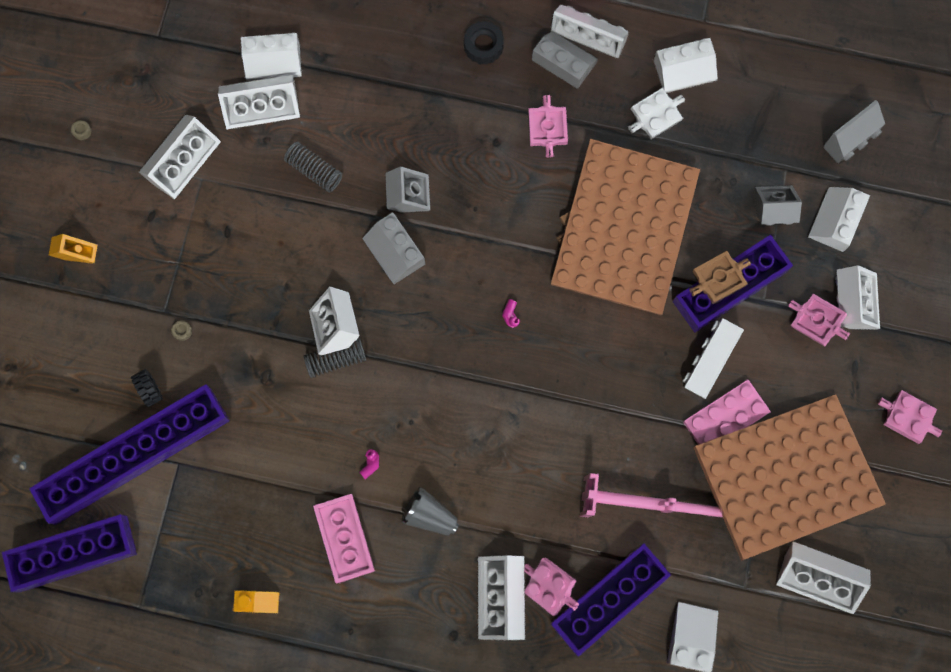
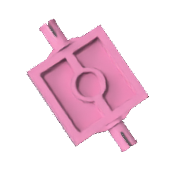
(548, 126)
(819, 320)
(910, 417)
(550, 586)

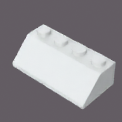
(589, 30)
(259, 102)
(180, 156)
(824, 577)
(501, 598)

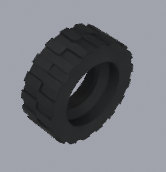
(490, 30)

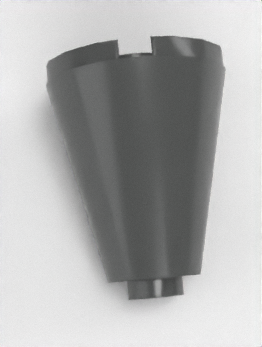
(429, 514)

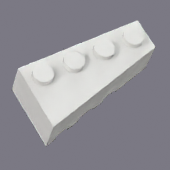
(713, 358)

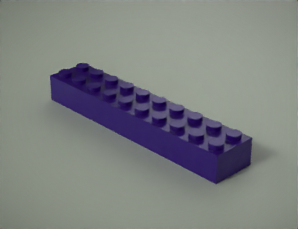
(129, 455)

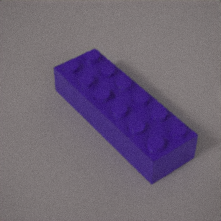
(766, 266)
(69, 553)
(610, 599)

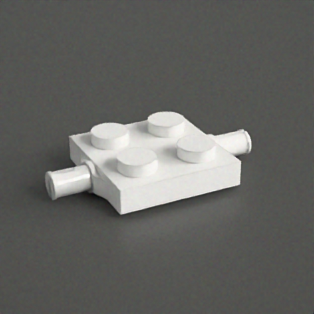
(656, 113)

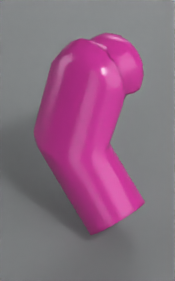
(508, 314)
(372, 463)

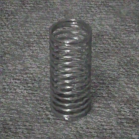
(332, 178)
(361, 356)

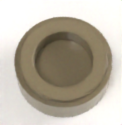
(81, 130)
(181, 330)

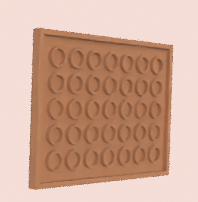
(625, 227)
(788, 476)

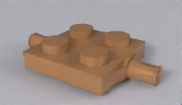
(720, 277)

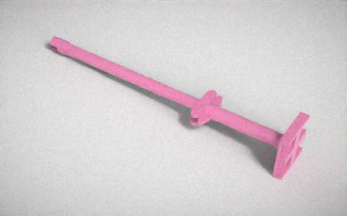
(592, 496)

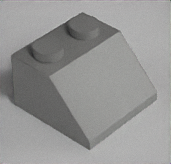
(407, 190)
(778, 205)

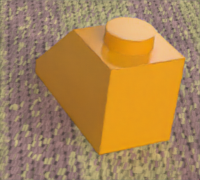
(72, 249)
(256, 601)

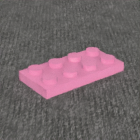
(727, 414)
(344, 538)

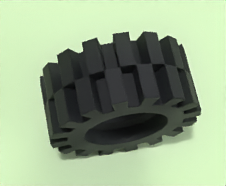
(146, 387)

